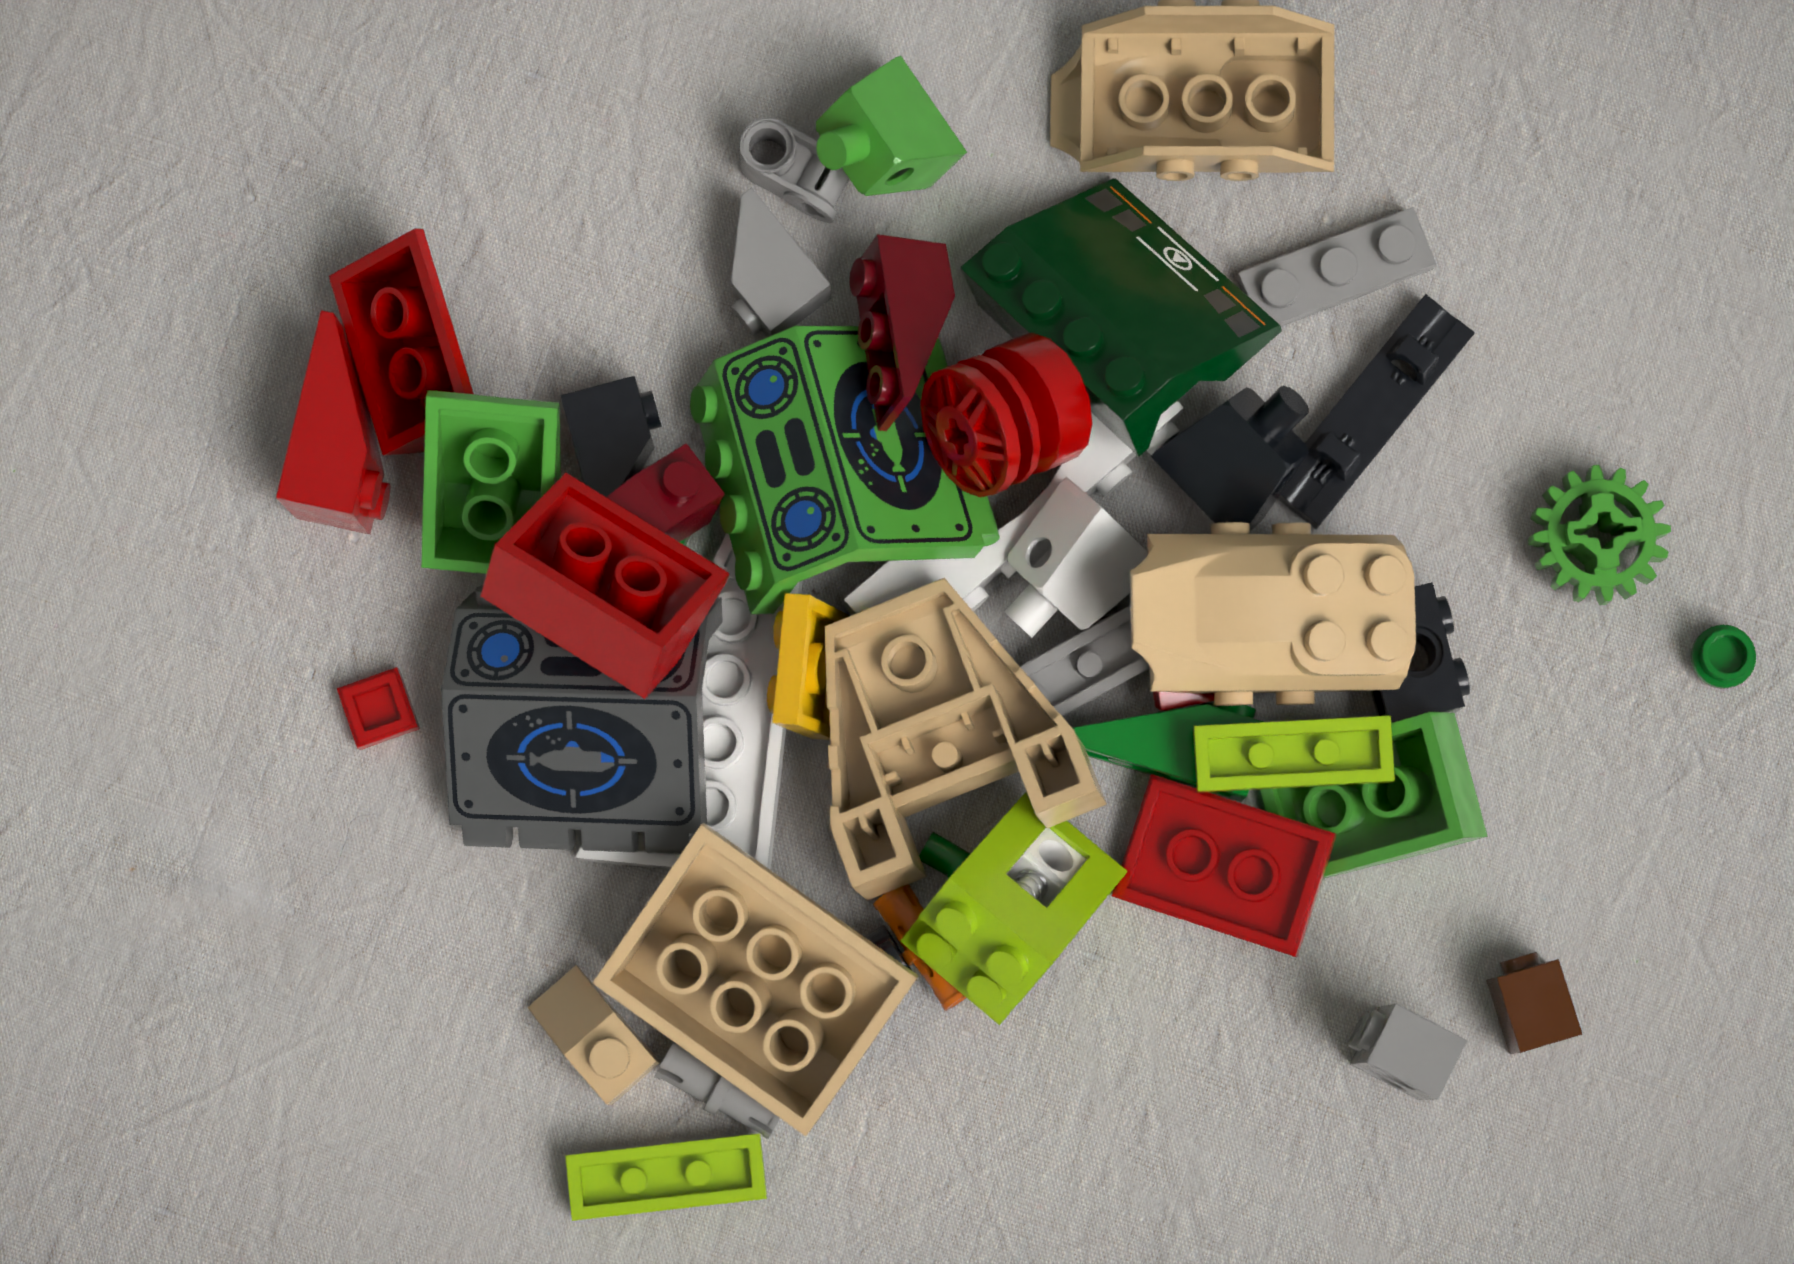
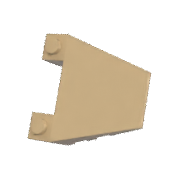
(926, 714)

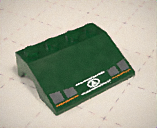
(1122, 301)

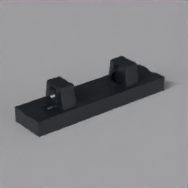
(1373, 409)

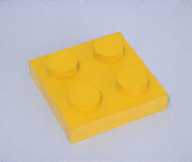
(799, 689)

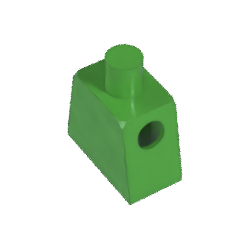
(887, 134)

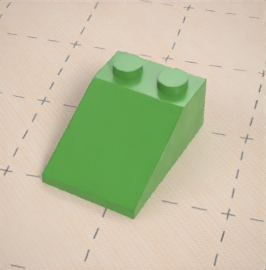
(482, 473)
(1418, 813)

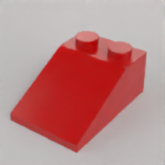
(333, 453)

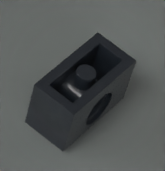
(1444, 679)

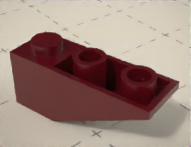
(902, 306)

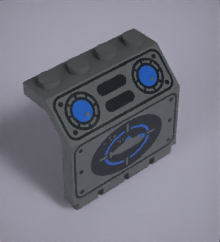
(565, 747)

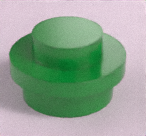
(1723, 656)

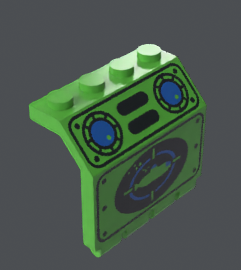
(813, 473)

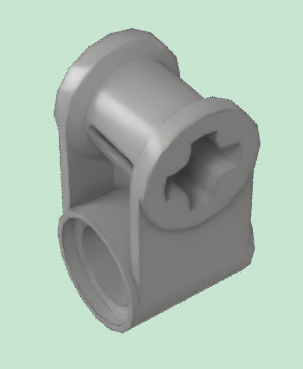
(797, 173)

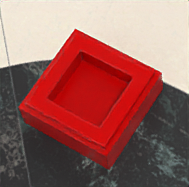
(378, 708)

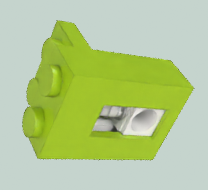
(1012, 908)

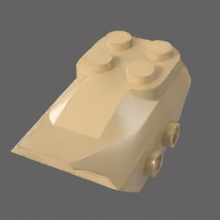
(1199, 92)
(1273, 613)

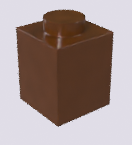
(1533, 1003)

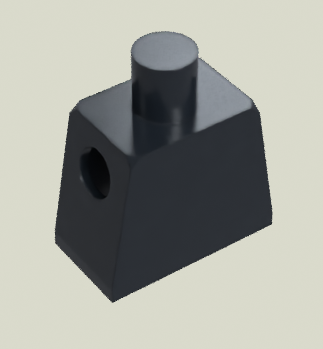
(1239, 455)

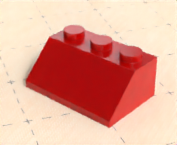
(399, 337)
(603, 584)

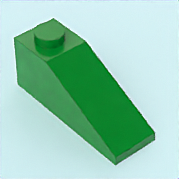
(1161, 741)

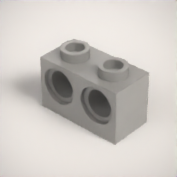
(1405, 1051)

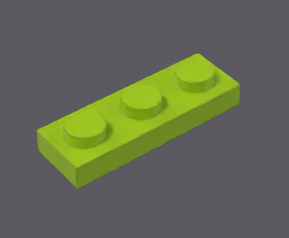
(1293, 754)
(666, 1177)

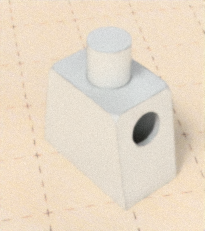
(1073, 561)

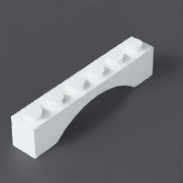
(1099, 467)

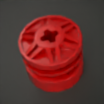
(1006, 414)

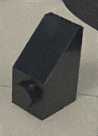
(611, 431)

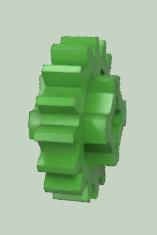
(1598, 561)

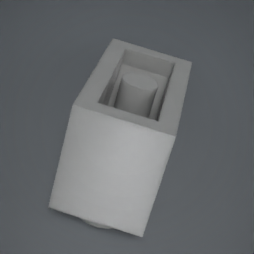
(771, 273)

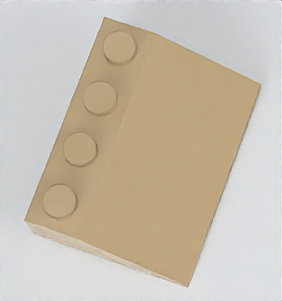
(755, 979)

